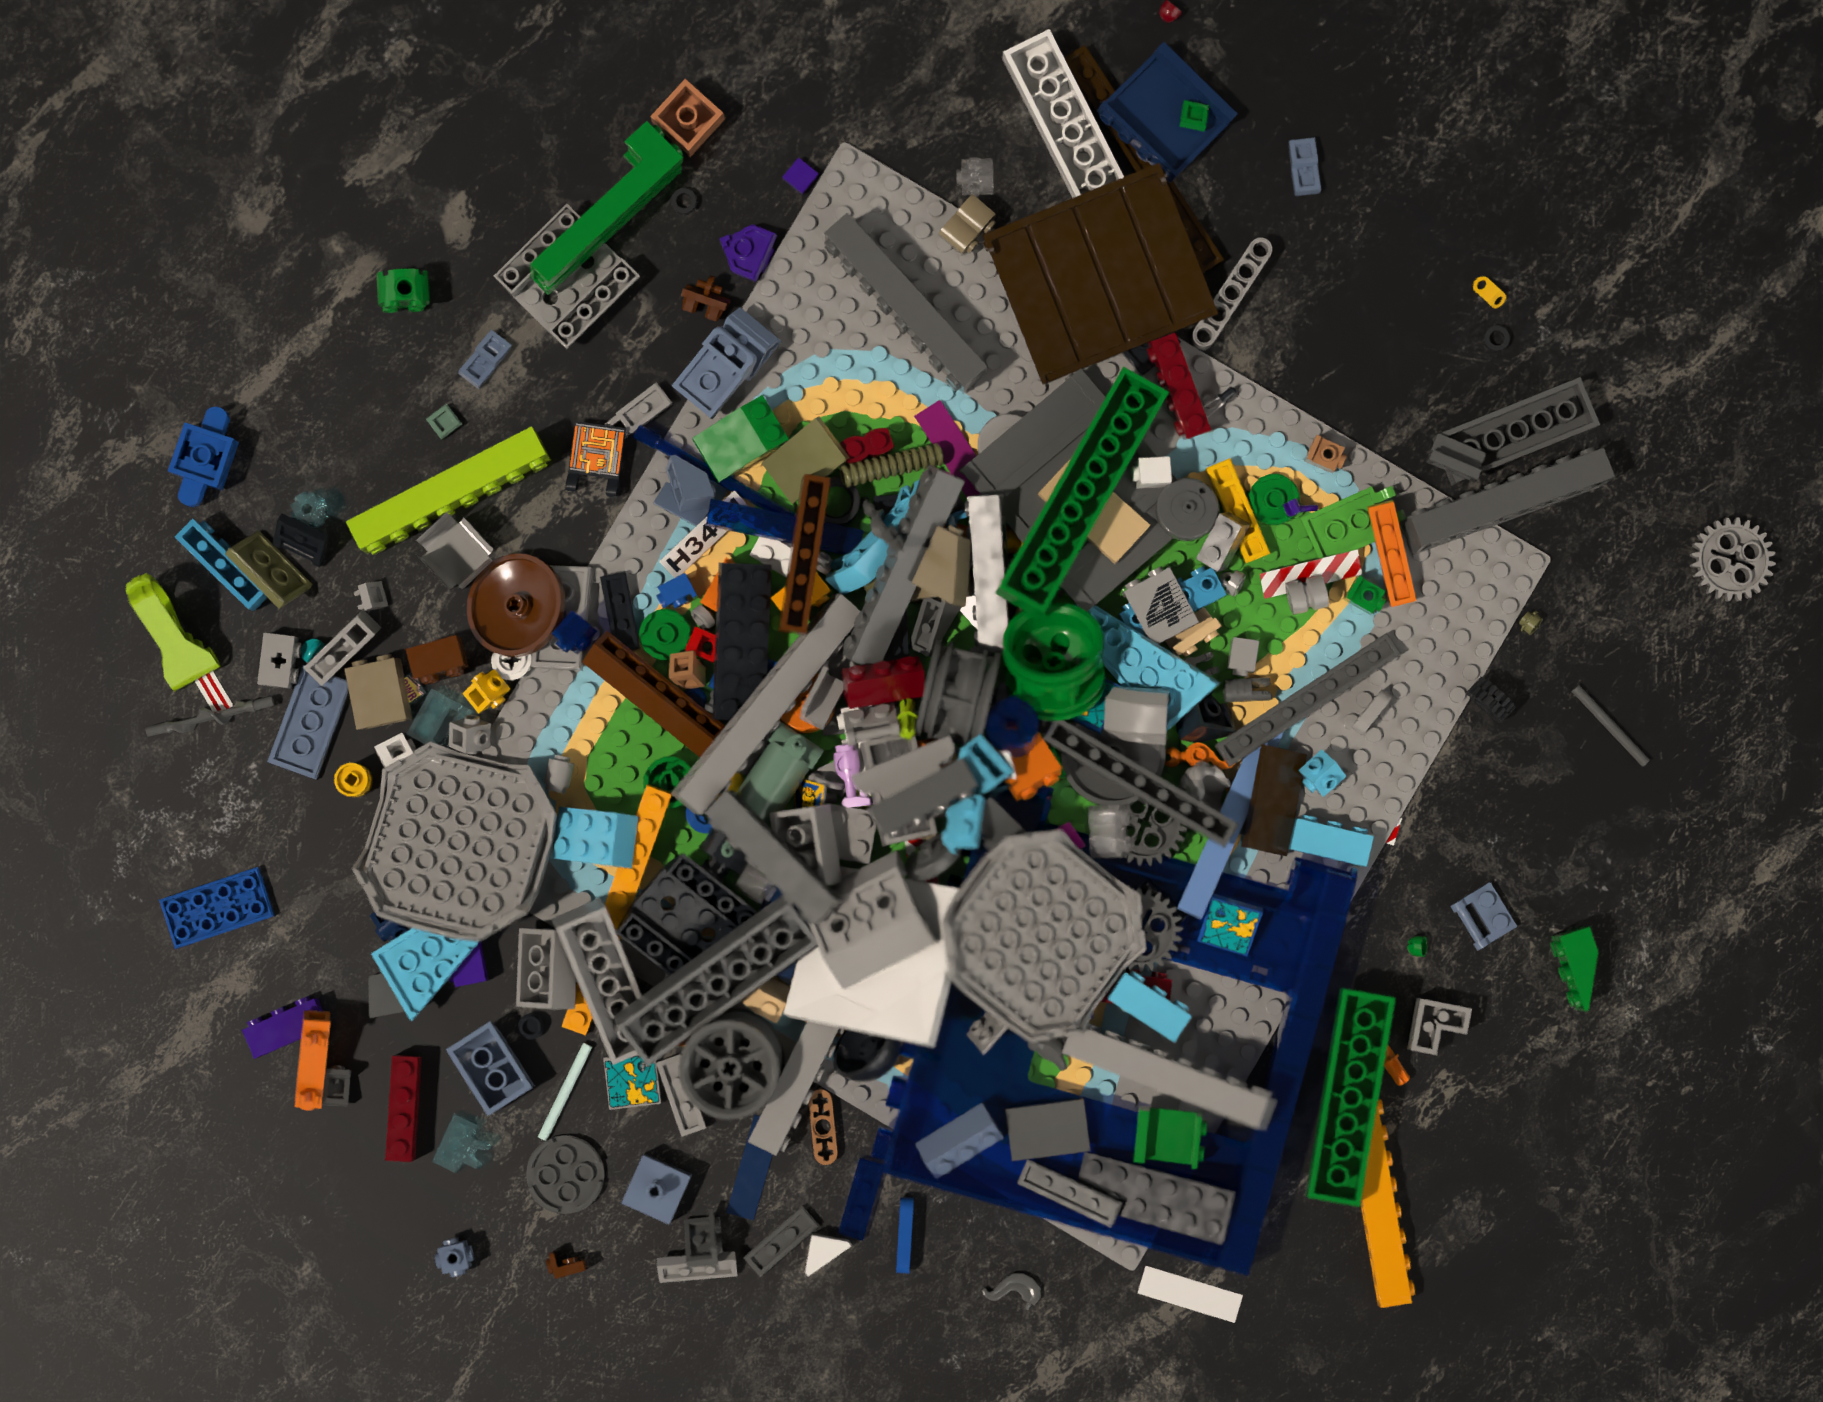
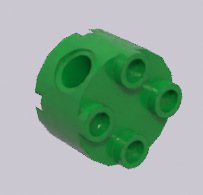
(410, 279)
(666, 775)

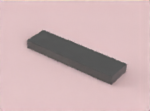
(1070, 1193)

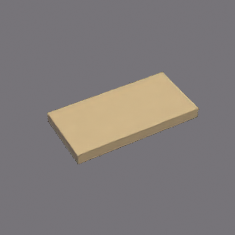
(1116, 526)

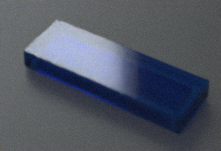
(861, 1199)

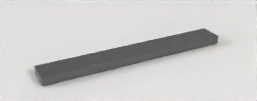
(1308, 700)

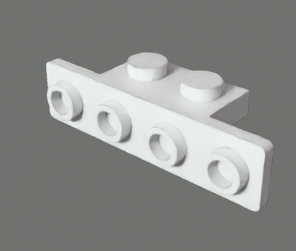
(778, 553)

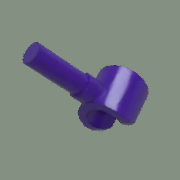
(1293, 507)

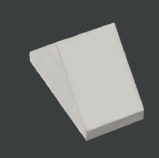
(823, 1250)

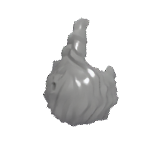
(1205, 784)

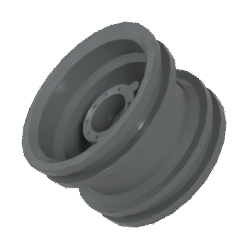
(699, 1081)

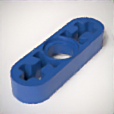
(904, 1235)

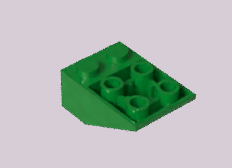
(1578, 964)

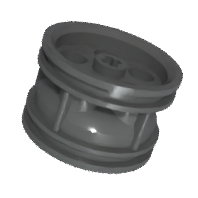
(957, 693)

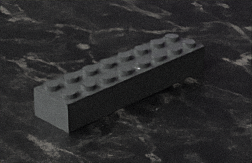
(905, 303)
(1507, 501)
(715, 980)

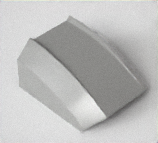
(1137, 714)

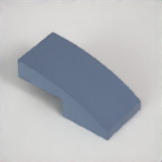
(1304, 166)
(485, 359)

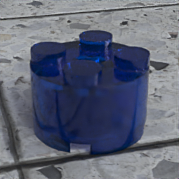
(1012, 713)

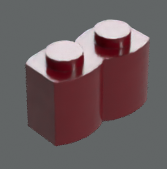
(873, 444)

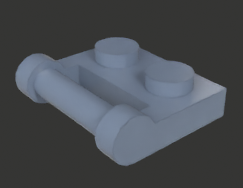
(1490, 910)

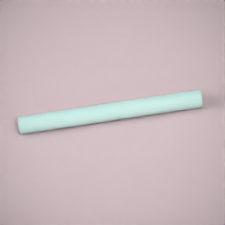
(565, 1091)

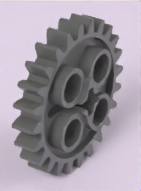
(1167, 833)
(1160, 939)

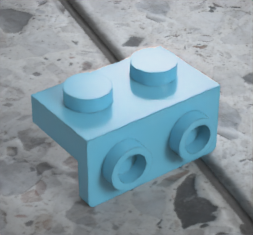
(964, 823)

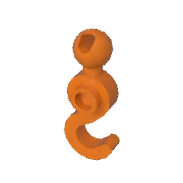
(1192, 755)

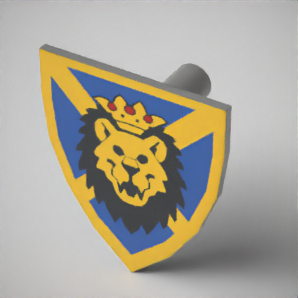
(812, 794)

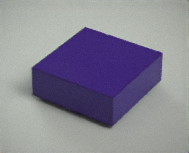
(800, 176)

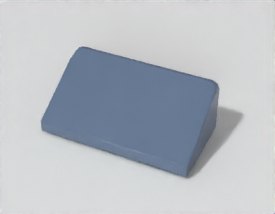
(667, 502)

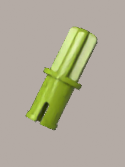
(907, 718)

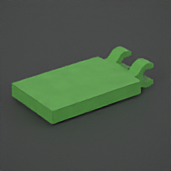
(1345, 523)

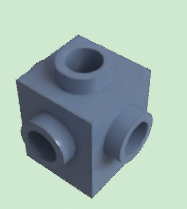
(461, 1250)

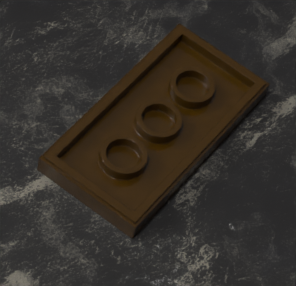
(1273, 800)

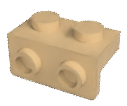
(1185, 641)

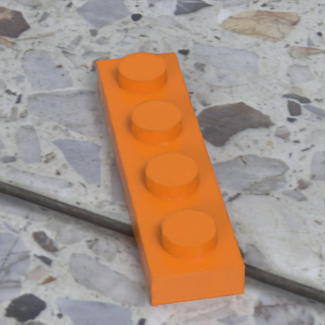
(1391, 553)

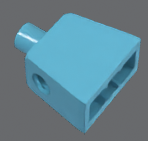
(984, 764)

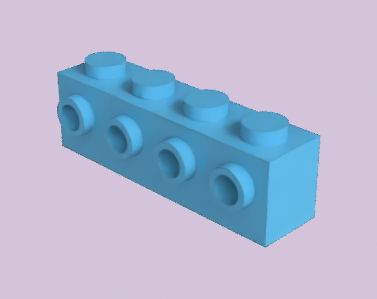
(210, 552)
(1199, 591)

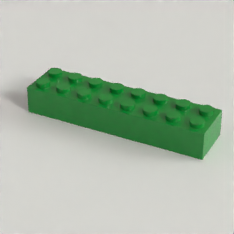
(1350, 1097)

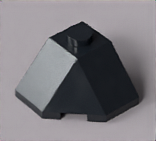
(1206, 721)

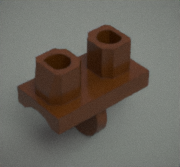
(716, 303)

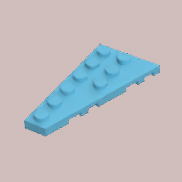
(1145, 664)
(420, 965)

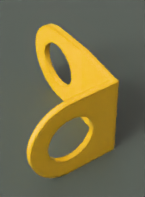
(1490, 292)

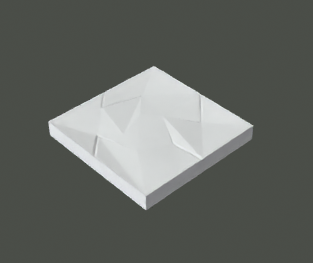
(893, 1004)

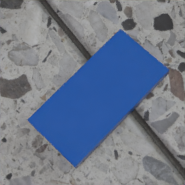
(217, 907)

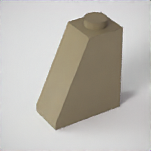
(946, 566)

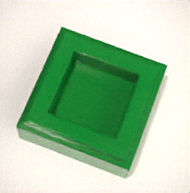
(1194, 115)

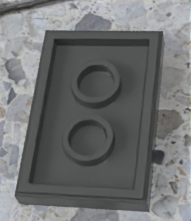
(1047, 1129)

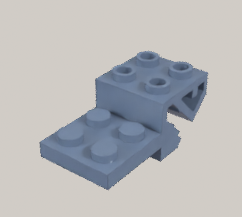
(726, 361)

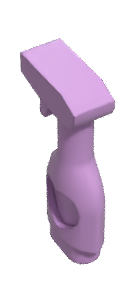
(846, 765)

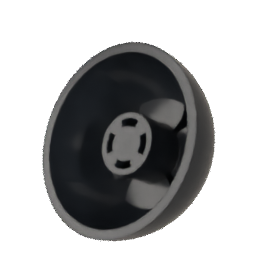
(865, 1056)

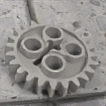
(1725, 581)

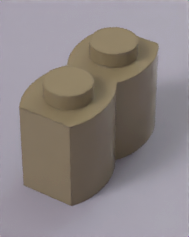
(967, 225)

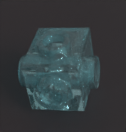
(318, 513)

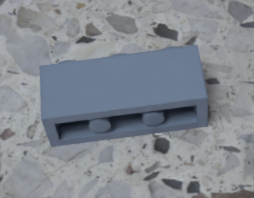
(959, 1140)

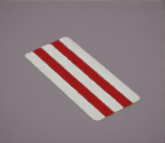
(213, 692)

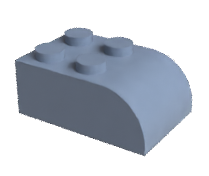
(490, 1068)

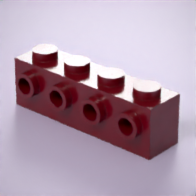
(1177, 380)

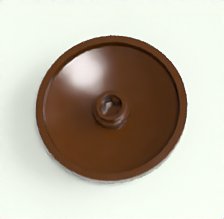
(515, 605)

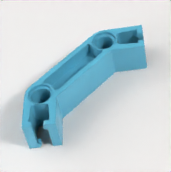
(863, 562)

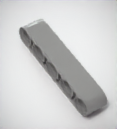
(1238, 283)

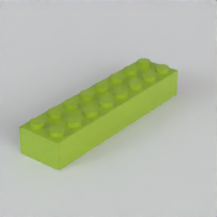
(448, 491)

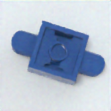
(203, 456)

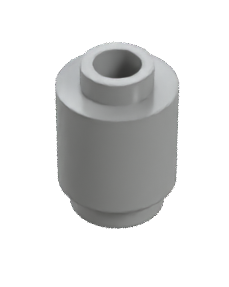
(559, 774)

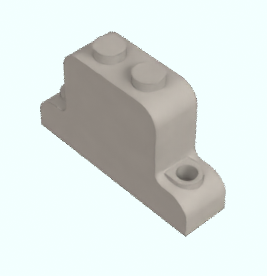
(905, 770)

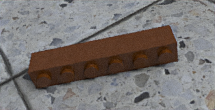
(804, 554)
(653, 693)

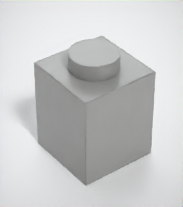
(1242, 656)

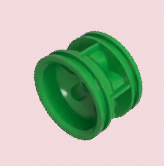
(1053, 685)

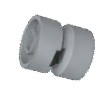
(1307, 594)

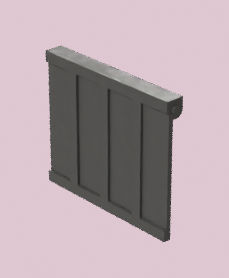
(1034, 453)

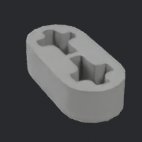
(1371, 712)

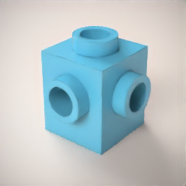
(1321, 773)

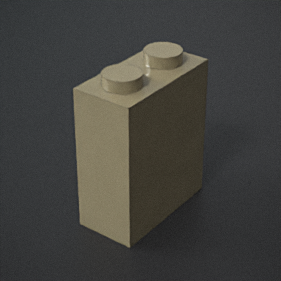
(378, 692)

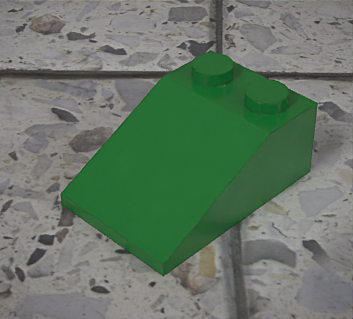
(740, 439)

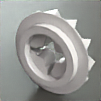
(505, 670)

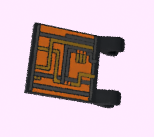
(596, 452)

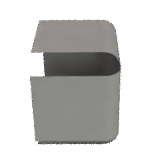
(454, 551)

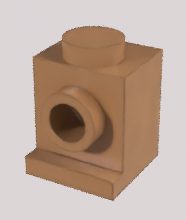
(1316, 457)
(687, 670)

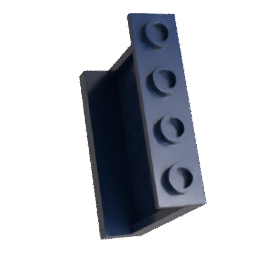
(1150, 107)

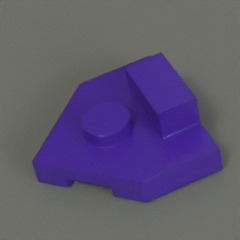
(749, 251)

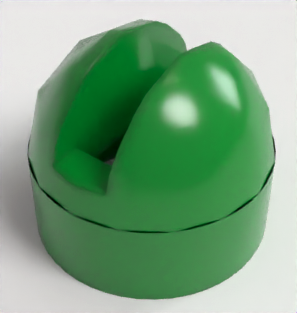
(1417, 946)

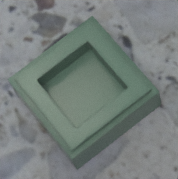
(444, 422)

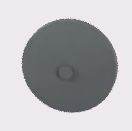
(1099, 789)

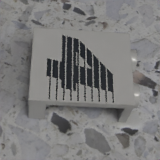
(1160, 605)

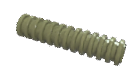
(891, 465)

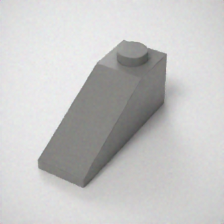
(342, 647)

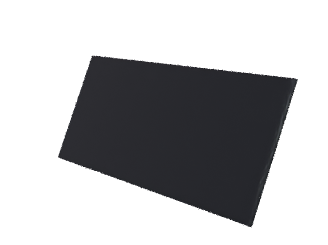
(994, 792)

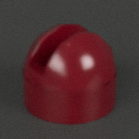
(1169, 12)

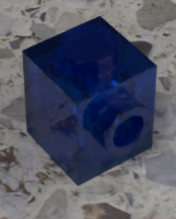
(574, 633)

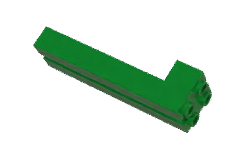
(654, 168)

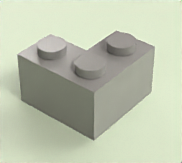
(1428, 1021)

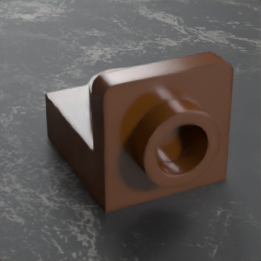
(569, 1267)

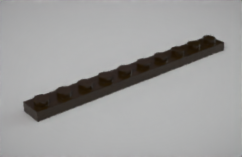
(1097, 90)

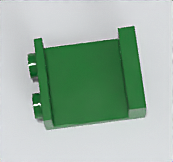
(1169, 1136)

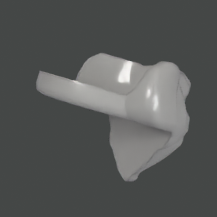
(828, 776)

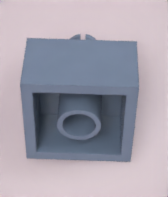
(656, 1188)

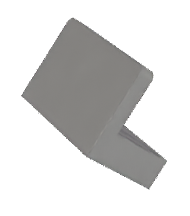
(822, 699)

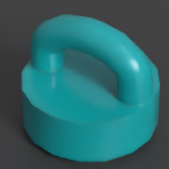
(311, 649)

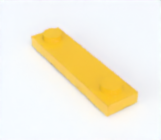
(1233, 500)

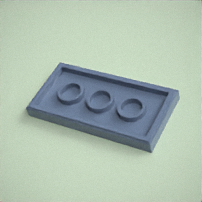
(309, 724)

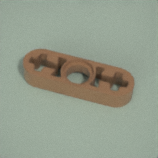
(819, 1146)

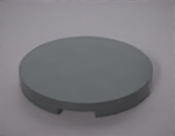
(565, 1174)

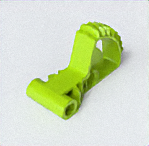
(182, 656)

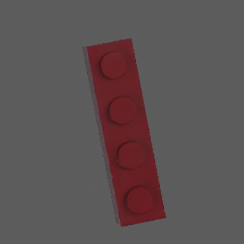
(403, 1108)

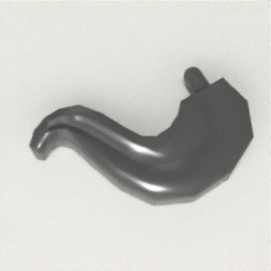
(1017, 1282)

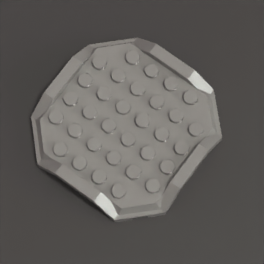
(456, 843)
(1040, 934)

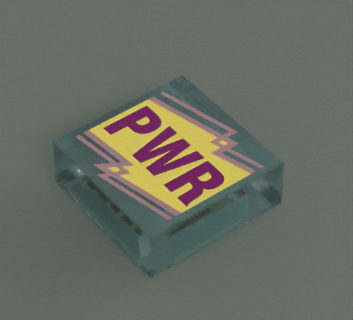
(414, 689)

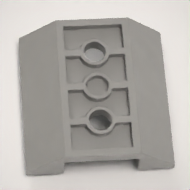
(580, 297)
(872, 935)

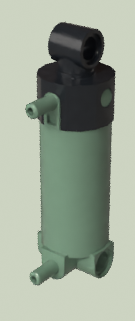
(765, 791)

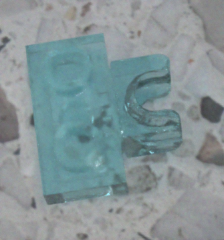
(459, 1145)

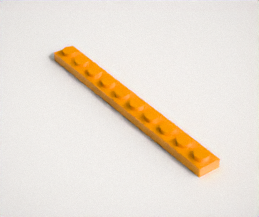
(626, 885)

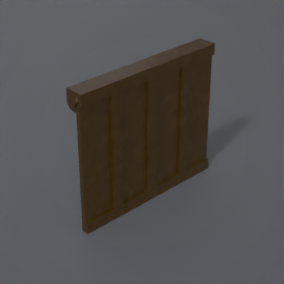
(1100, 273)

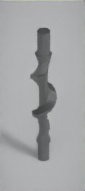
(880, 529)
(205, 714)

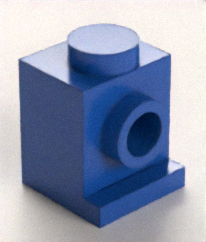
(676, 592)

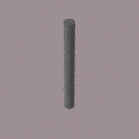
(1610, 725)

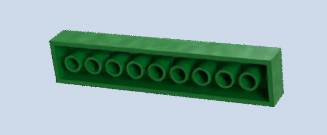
(1081, 493)

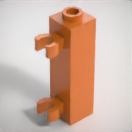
(312, 1059)

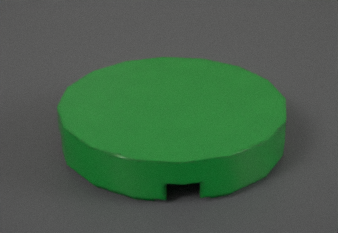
(1268, 497)
(664, 634)

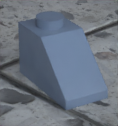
(689, 485)

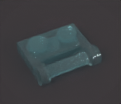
(432, 716)

